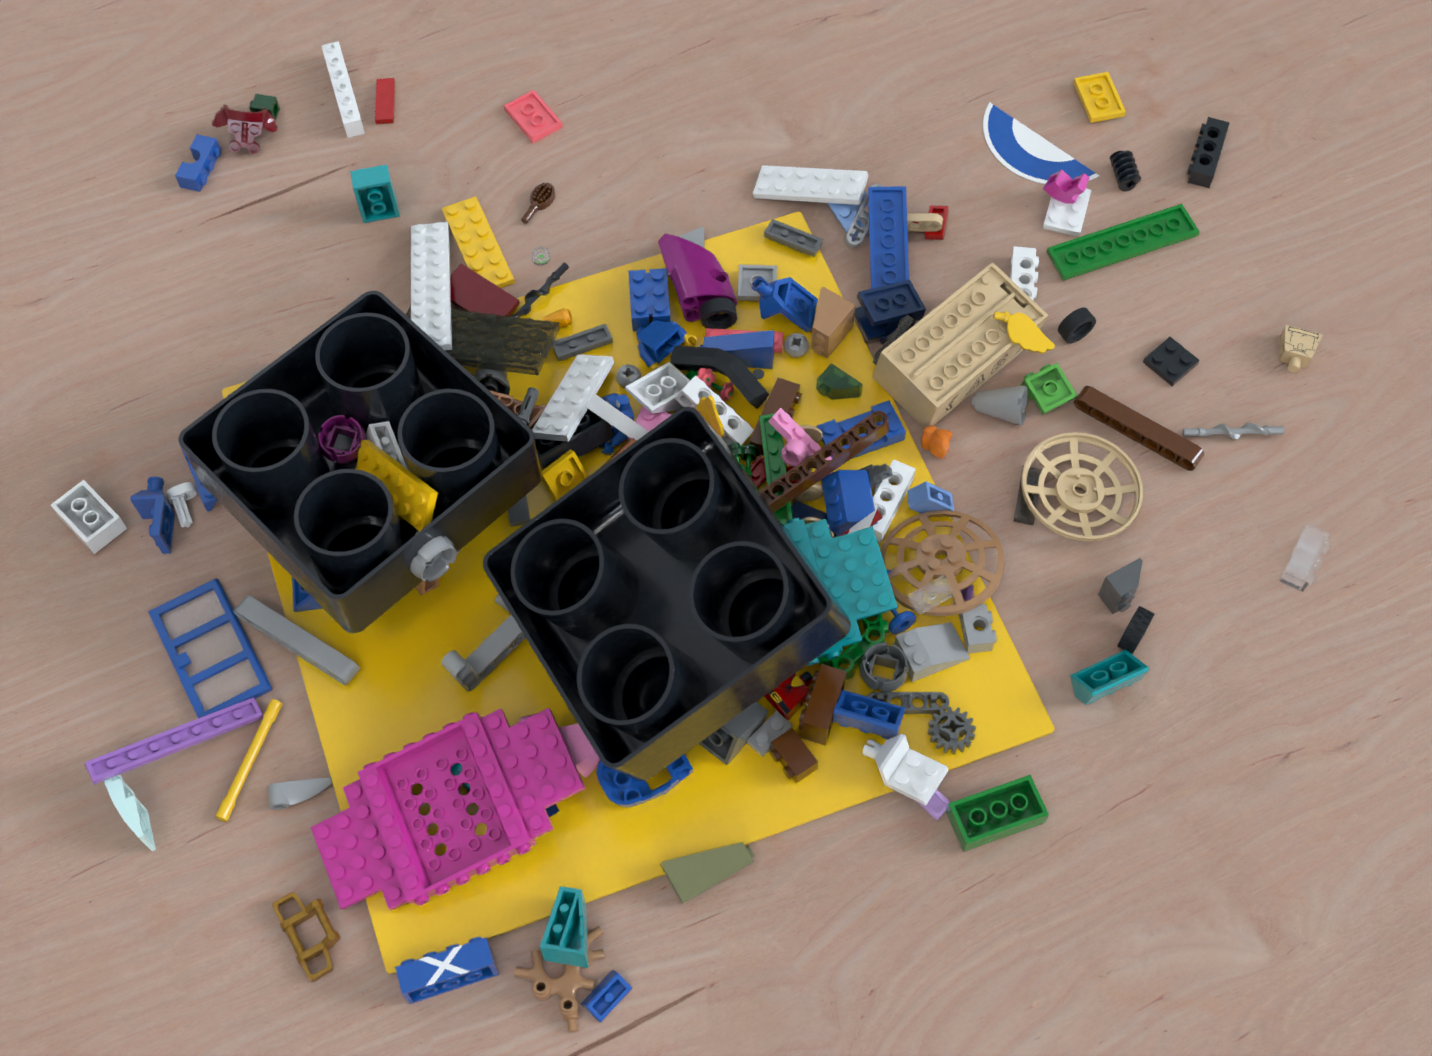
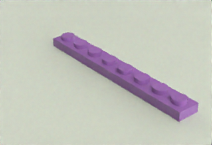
(173, 740)

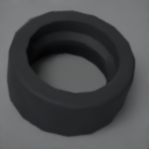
(718, 305)
(1076, 325)

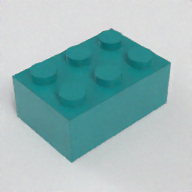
(375, 193)

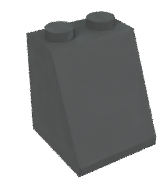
(733, 736)

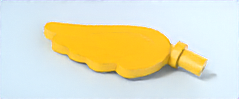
(1024, 332)
(708, 410)

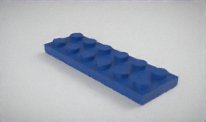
(888, 235)

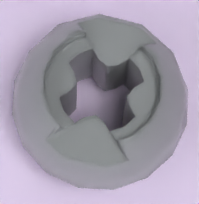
(792, 345)
(627, 370)

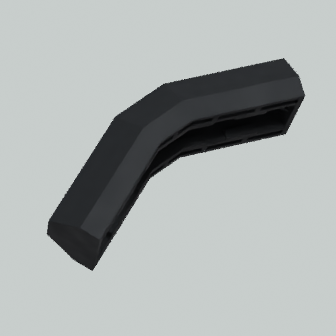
(720, 361)

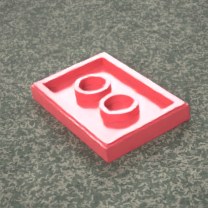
(533, 116)

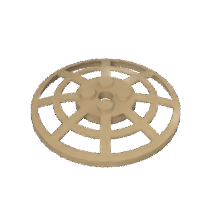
(1085, 479)

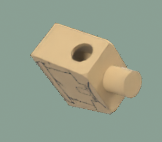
(1297, 347)

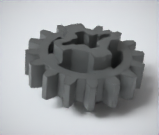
(960, 726)

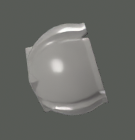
(439, 564)

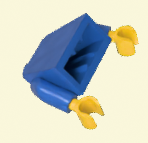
(659, 339)

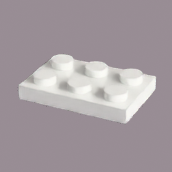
(1067, 217)

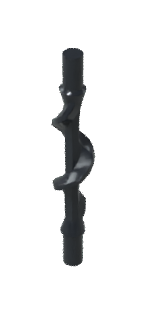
(533, 295)

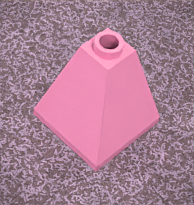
(580, 749)

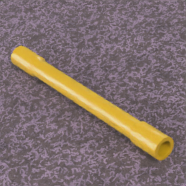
(229, 801)

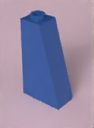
(752, 348)

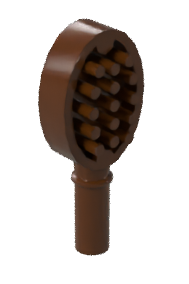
(540, 198)

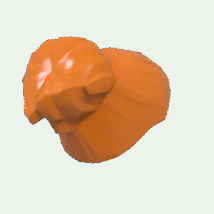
(936, 441)

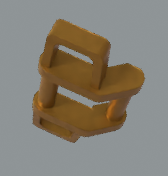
(312, 909)

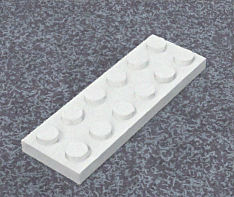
(810, 184)
(569, 400)

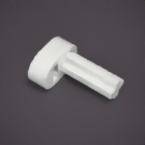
(178, 496)

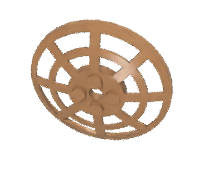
(951, 565)

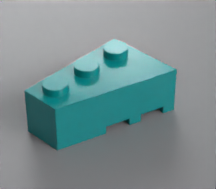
(566, 930)

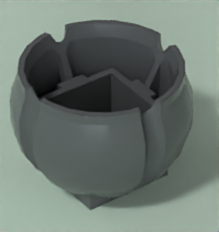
(885, 656)

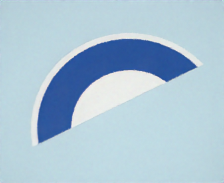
(1025, 150)

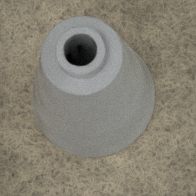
(1003, 403)

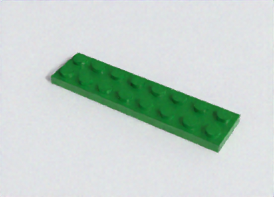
(1122, 242)

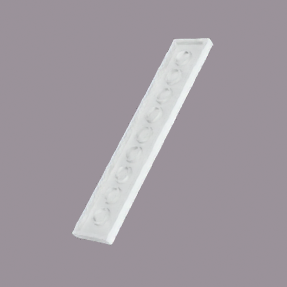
(431, 281)

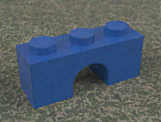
(195, 175)

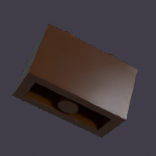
(793, 756)

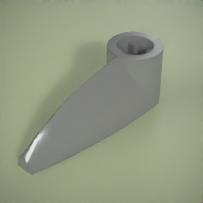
(292, 792)

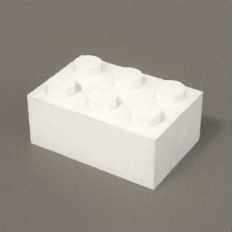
(88, 516)

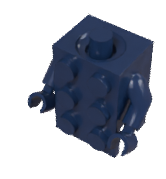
(885, 307)

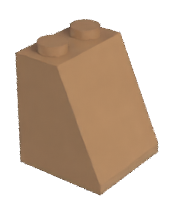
(832, 322)

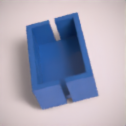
(648, 296)

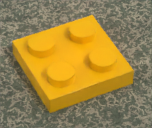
(563, 474)

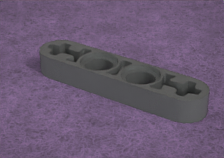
(907, 697)

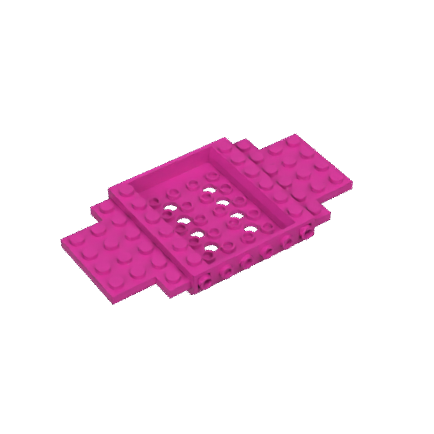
(385, 839)

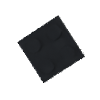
(1171, 361)

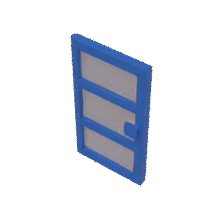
(209, 649)

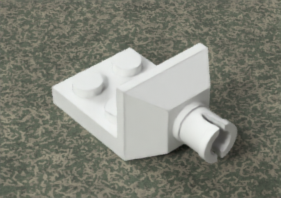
(906, 769)

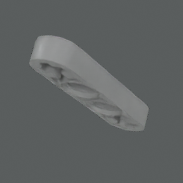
(861, 214)

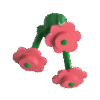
(708, 377)

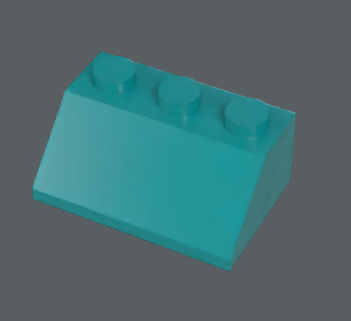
(1107, 676)

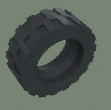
(1135, 629)

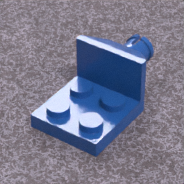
(787, 298)
(155, 505)

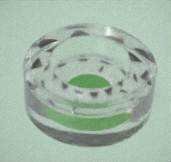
(540, 256)

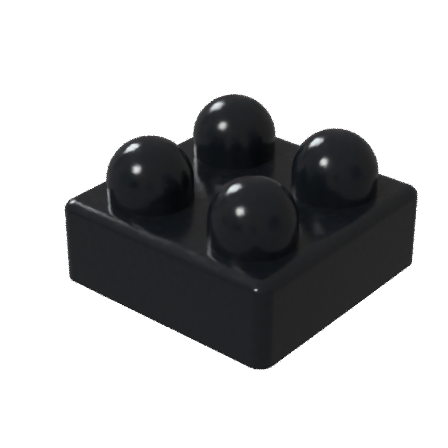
(338, 523)
(664, 596)

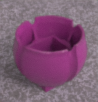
(341, 425)

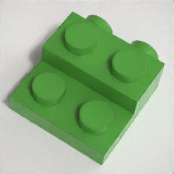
(1049, 388)

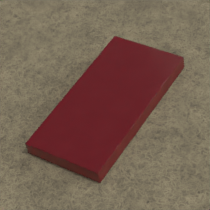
(478, 294)

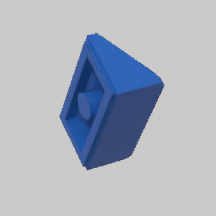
(606, 995)

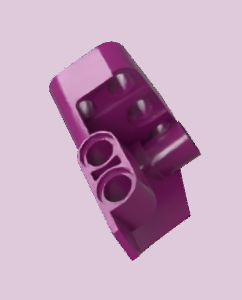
(694, 275)

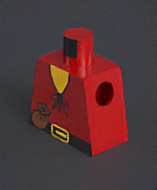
(790, 694)

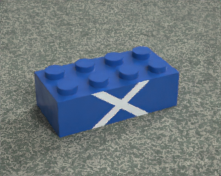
(446, 970)

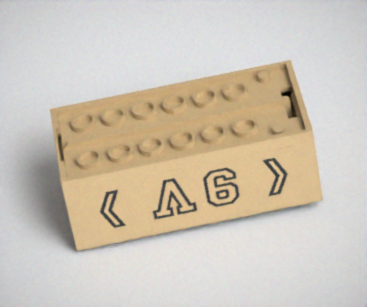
(955, 347)

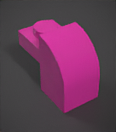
(1064, 188)

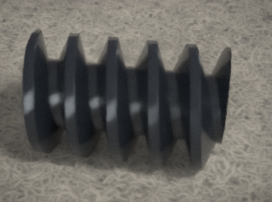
(1125, 170)

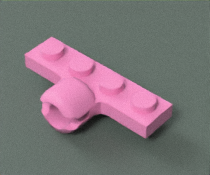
(799, 443)

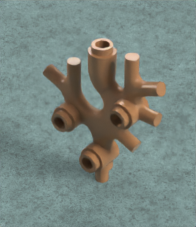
(564, 985)

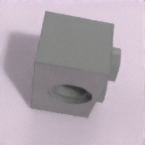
(977, 640)

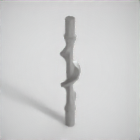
(1234, 433)

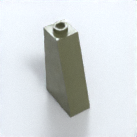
(702, 870)

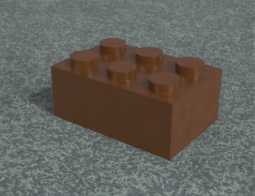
(821, 701)

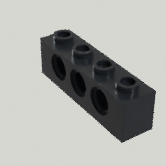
(1208, 152)

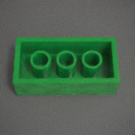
(997, 813)

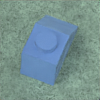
(928, 498)

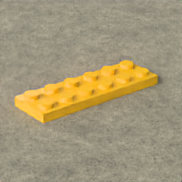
(477, 241)
(410, 495)

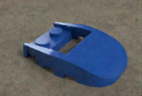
(631, 792)

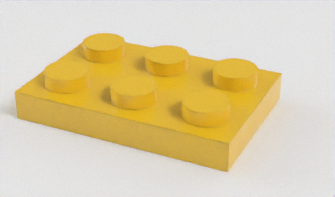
(1099, 97)

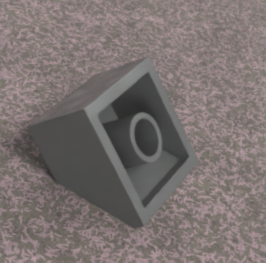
(1121, 586)

